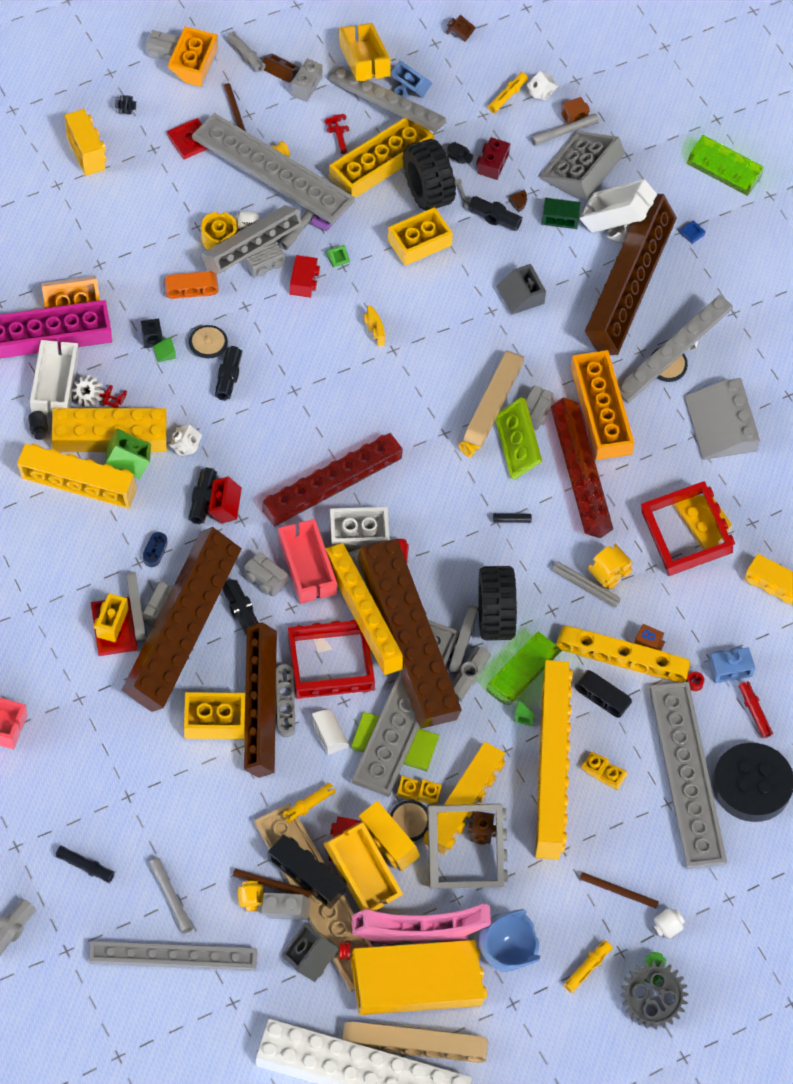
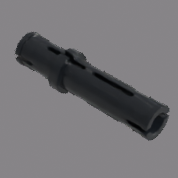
(93, 868)

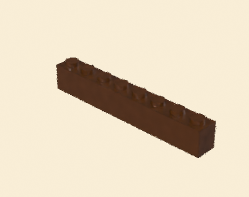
(260, 700)

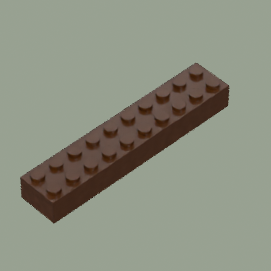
(630, 277)
(402, 610)
(181, 619)

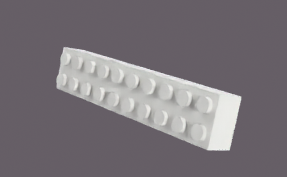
(337, 1061)

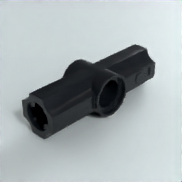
(495, 213)
(228, 373)
(201, 496)
(239, 605)

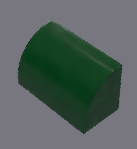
(561, 213)

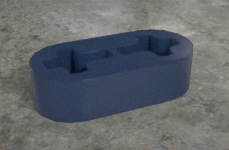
(151, 547)

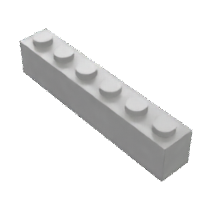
(252, 239)

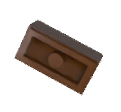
(280, 67)

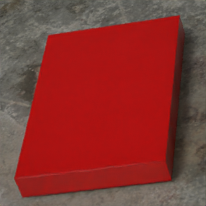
(126, 638)

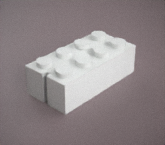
(618, 206)
(54, 376)

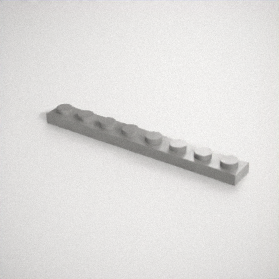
(388, 100)
(674, 348)
(173, 956)

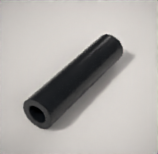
(512, 518)

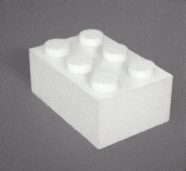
(358, 526)

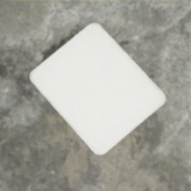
(322, 645)

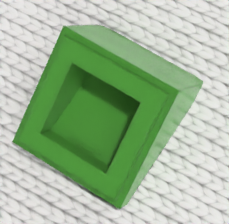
(338, 256)
(164, 350)
(524, 715)

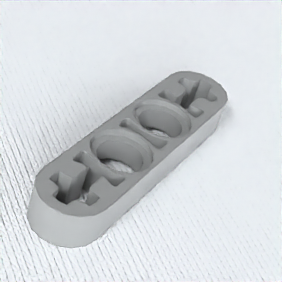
(135, 606)
(463, 639)
(287, 700)

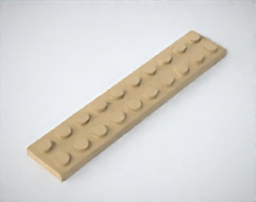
(333, 922)

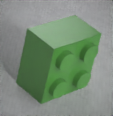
(128, 453)

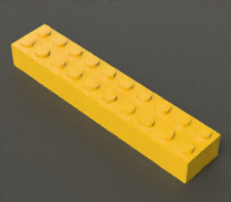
(553, 760)

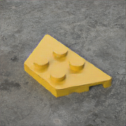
(700, 520)

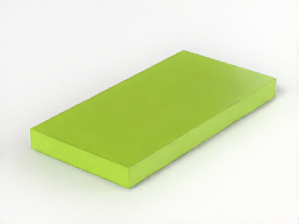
(518, 438)
(419, 753)

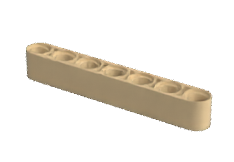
(493, 398)
(417, 1042)

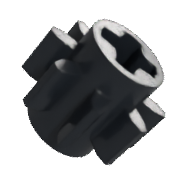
(125, 104)

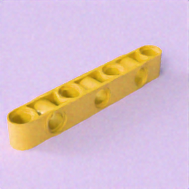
(637, 657)

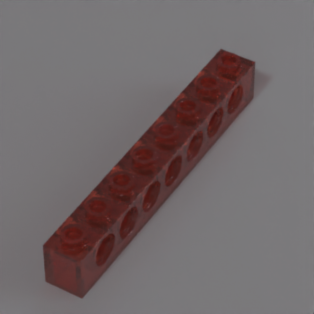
(581, 468)
(328, 487)

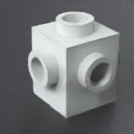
(542, 86)
(185, 440)

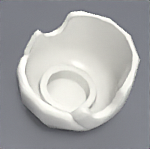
(619, 233)

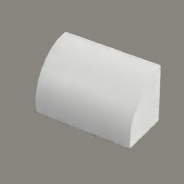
(329, 731)

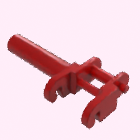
(339, 130)
(107, 396)

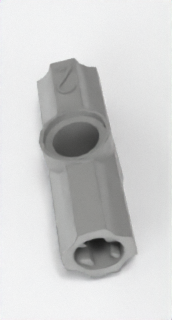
(473, 665)
(12, 925)

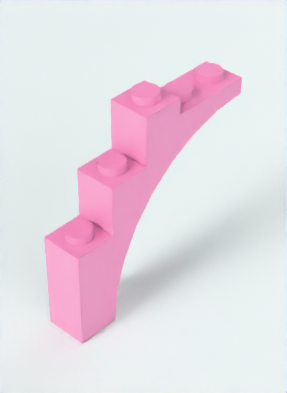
(447, 927)

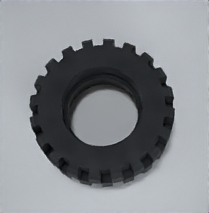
(429, 174)
(497, 603)

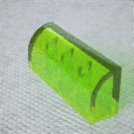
(725, 165)
(522, 669)

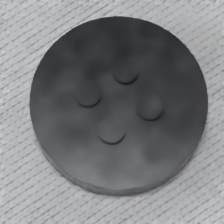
(753, 782)

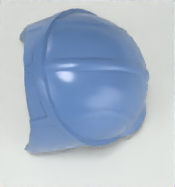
(510, 941)

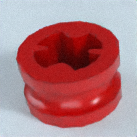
(698, 677)
(344, 950)

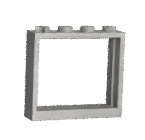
(501, 835)

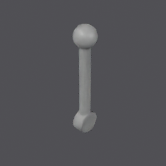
(458, 182)

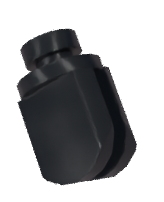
(459, 153)
(38, 424)

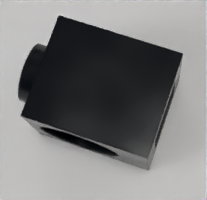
(151, 332)

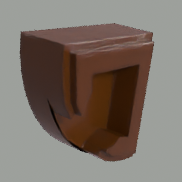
(519, 200)

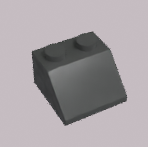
(310, 952)

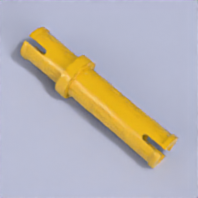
(512, 88)
(303, 806)
(584, 970)

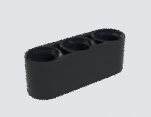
(603, 693)

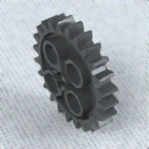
(670, 984)

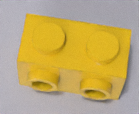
(111, 617)

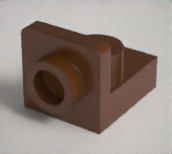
(460, 27)

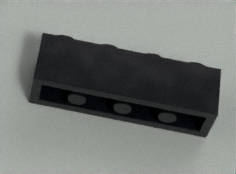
(307, 871)

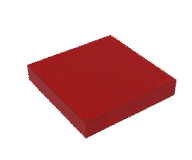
(183, 141)

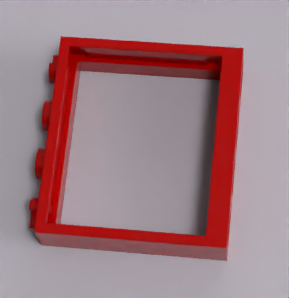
(696, 559)
(330, 686)

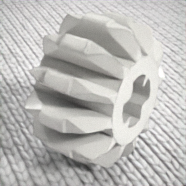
(82, 395)

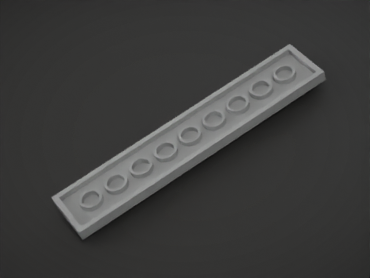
(273, 168)
(396, 728)
(688, 776)

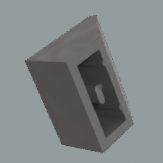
(522, 289)

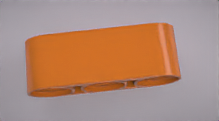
(191, 285)

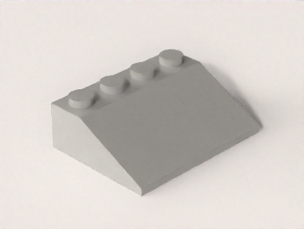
(583, 163)
(722, 420)

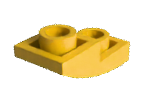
(375, 325)
(602, 770)
(419, 791)

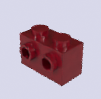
(493, 158)

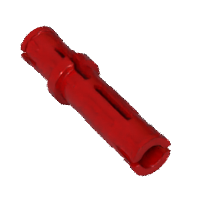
(752, 702)

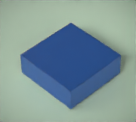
(692, 232)

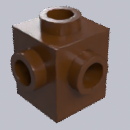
(482, 828)

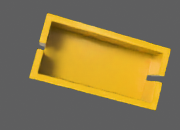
(367, 56)
(363, 868)

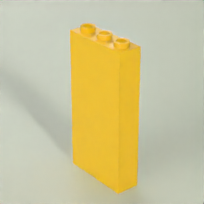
(417, 977)

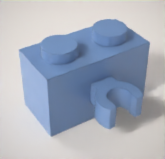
(410, 80)
(731, 664)

